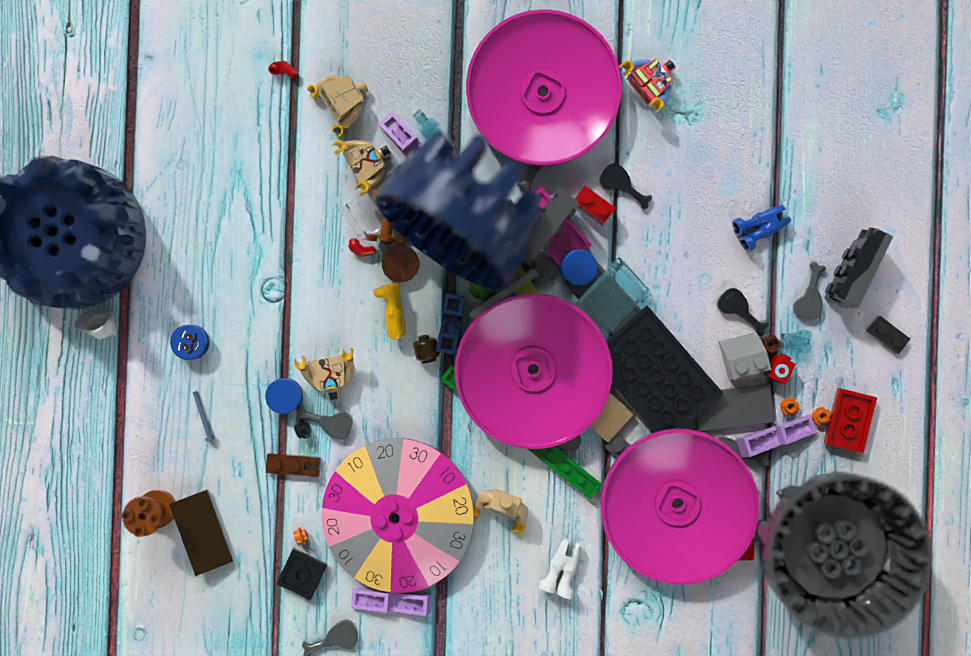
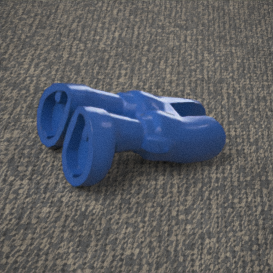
(765, 220)

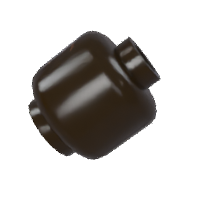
(425, 349)

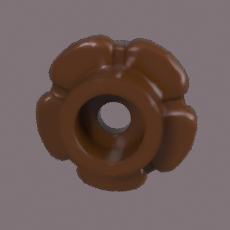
(775, 344)

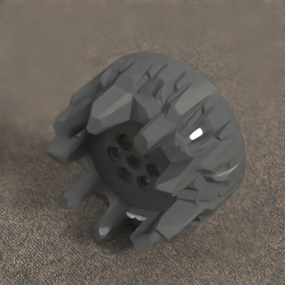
(886, 568)

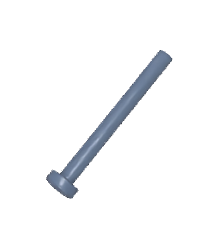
(203, 418)

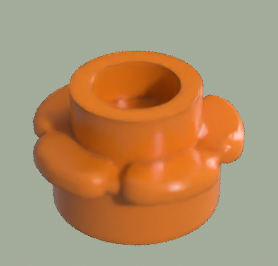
(794, 406)
(821, 411)
(300, 536)

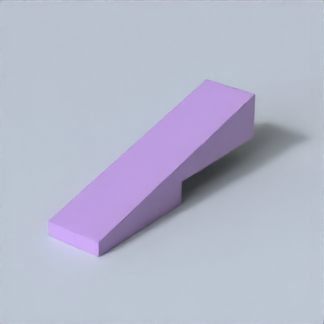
(400, 134)
(776, 436)
(382, 601)

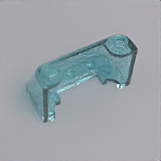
(613, 296)

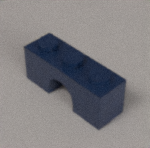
(450, 324)

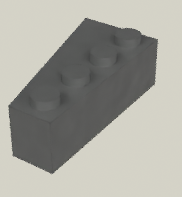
(550, 222)

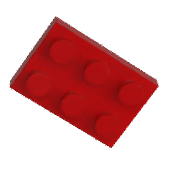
(850, 420)

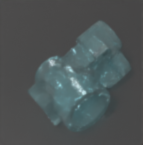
(427, 126)
(797, 341)

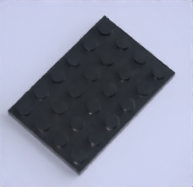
(658, 373)

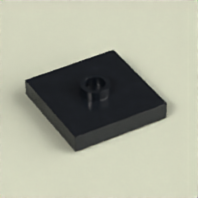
(302, 573)

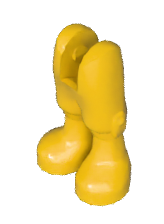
(394, 310)

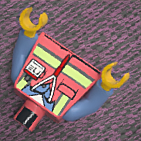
(650, 80)

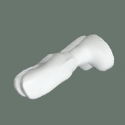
(569, 567)

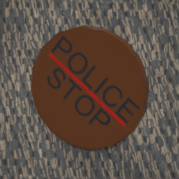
(400, 263)

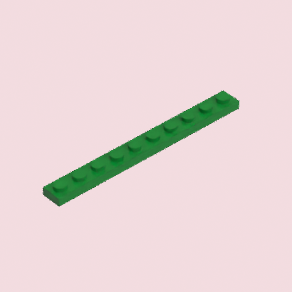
(551, 456)

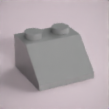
(744, 356)

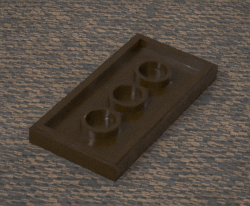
(201, 532)

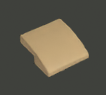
(611, 419)

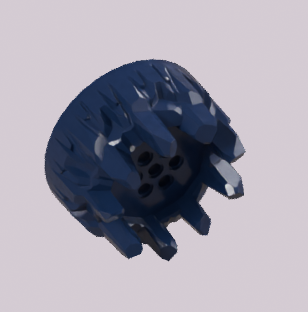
(457, 218)
(106, 229)

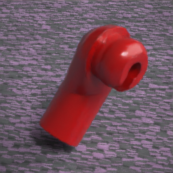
(282, 67)
(355, 247)

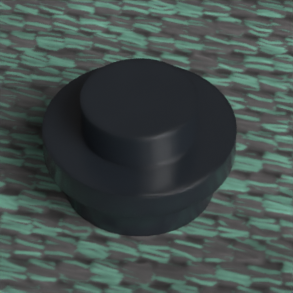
(302, 429)

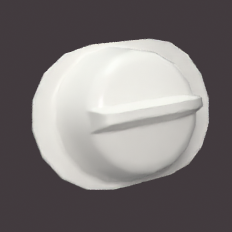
(97, 323)

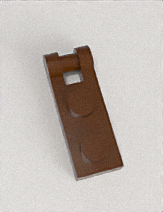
(292, 464)

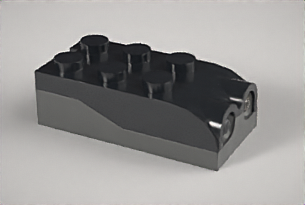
(858, 268)

